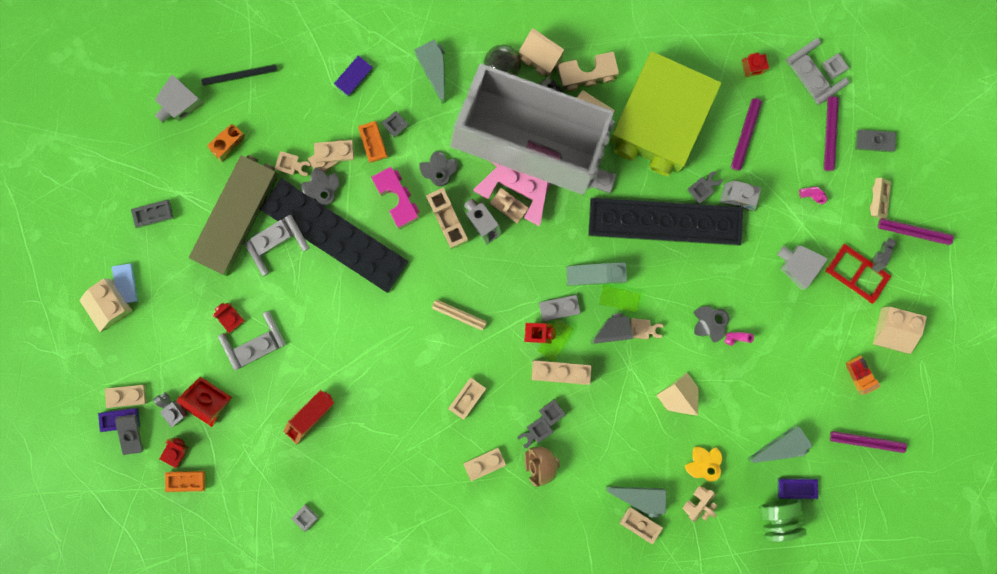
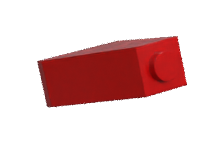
(308, 416)

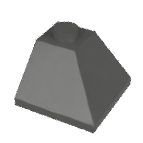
(614, 329)

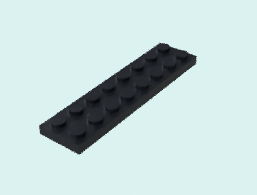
(665, 221)
(336, 236)

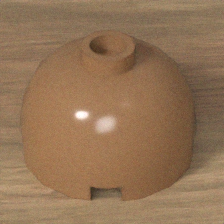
(542, 465)

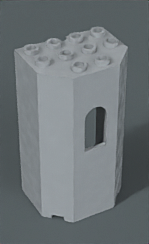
(510, 111)

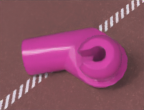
(815, 193)
(731, 337)

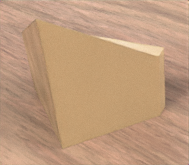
(681, 396)

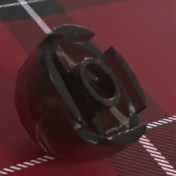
(503, 59)

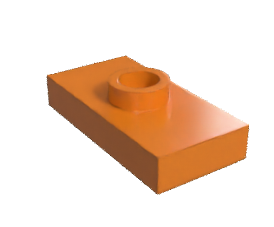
(372, 142)
(185, 481)

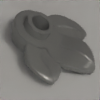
(438, 166)
(321, 183)
(708, 325)

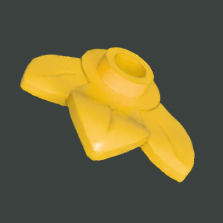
(703, 461)

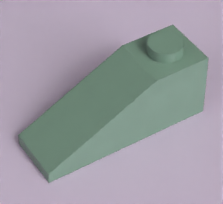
(432, 61)
(597, 274)
(787, 445)
(645, 499)

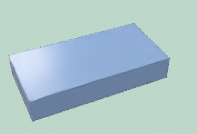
(125, 282)

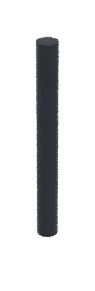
(239, 75)

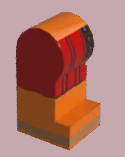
(226, 142)
(862, 375)

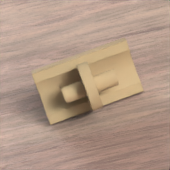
(509, 206)
(695, 511)

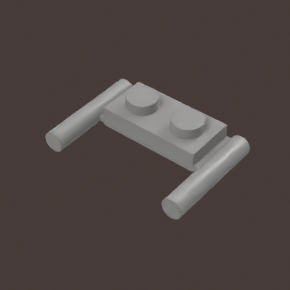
(811, 76)
(272, 238)
(255, 348)

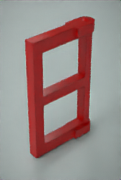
(864, 262)

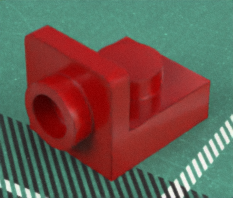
(228, 317)
(174, 452)

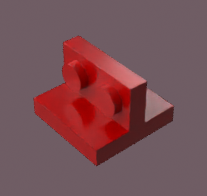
(204, 401)

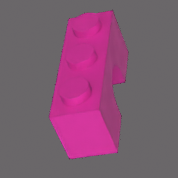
(388, 182)

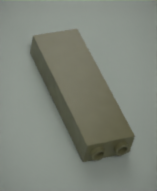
(234, 214)

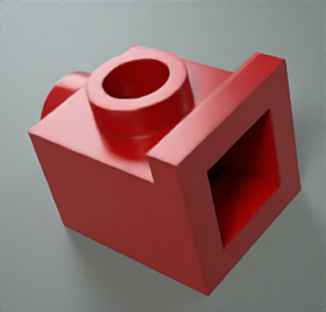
(755, 64)
(539, 333)

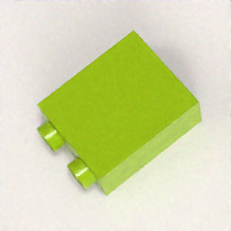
(664, 114)

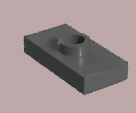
(875, 141)
(152, 214)
(129, 434)

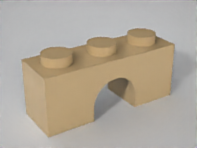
(572, 77)
(447, 218)
(561, 372)

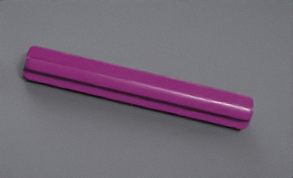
(831, 133)
(746, 134)
(915, 231)
(868, 442)

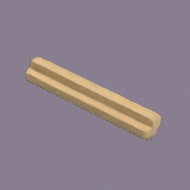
(459, 315)

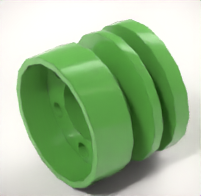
(783, 522)

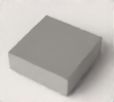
(835, 66)
(305, 517)

